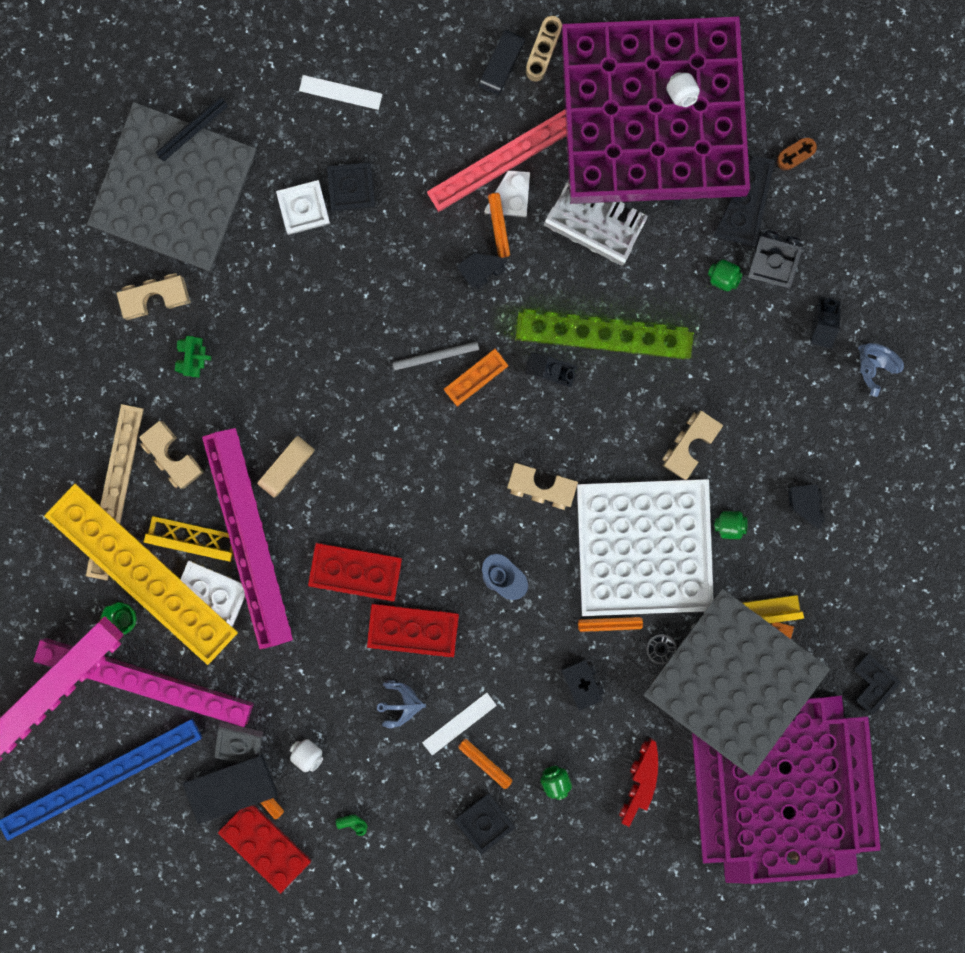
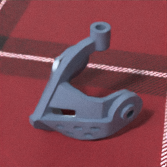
(884, 359)
(411, 704)

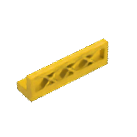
(195, 548)
(777, 609)

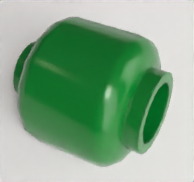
(725, 275)
(731, 525)
(556, 782)

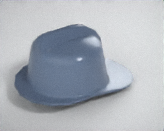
(504, 577)

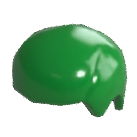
(121, 616)

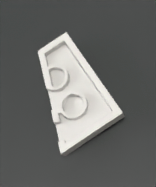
(217, 590)

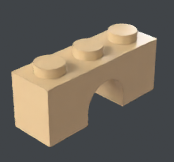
(134, 300)
(700, 427)
(157, 442)
(560, 493)

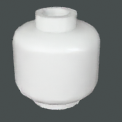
(683, 89)
(306, 755)

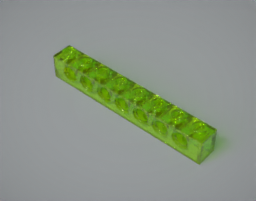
(681, 349)

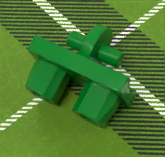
(194, 356)

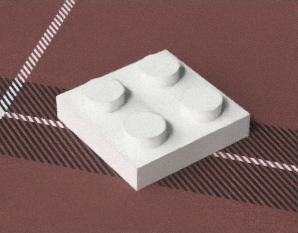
(303, 207)

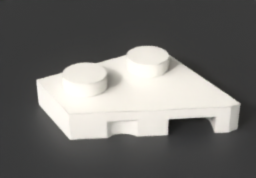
(513, 194)

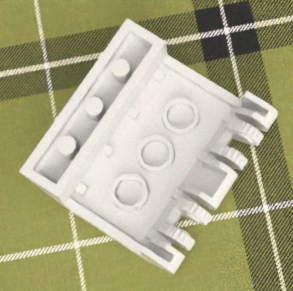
(594, 227)

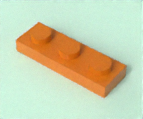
(476, 377)

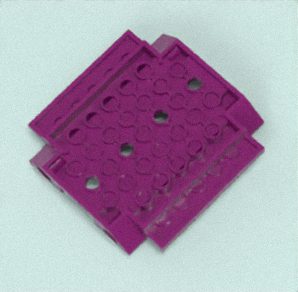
(826, 786)

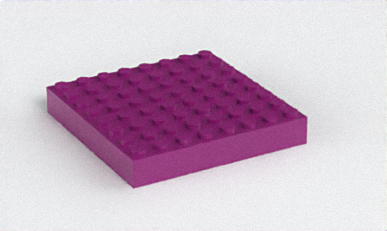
(626, 130)

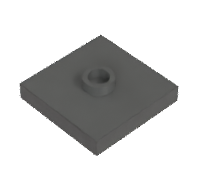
(237, 743)

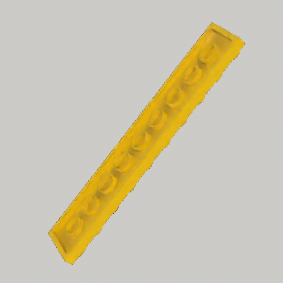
(141, 573)

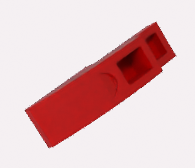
(645, 773)

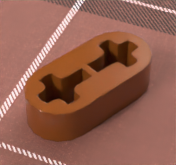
(799, 158)

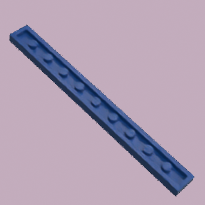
(100, 779)

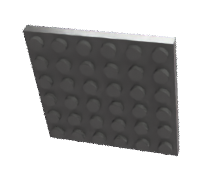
(174, 203)
(736, 682)

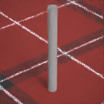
(425, 358)

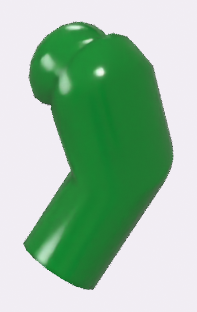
(353, 822)

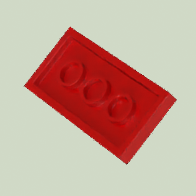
(355, 572)
(412, 630)
(264, 847)

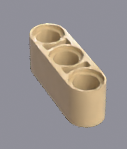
(546, 38)
(286, 466)

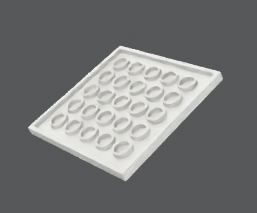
(645, 547)

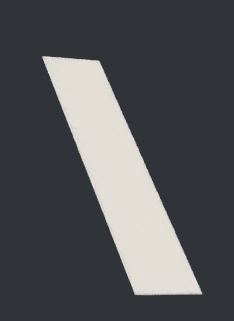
(340, 92)
(459, 724)

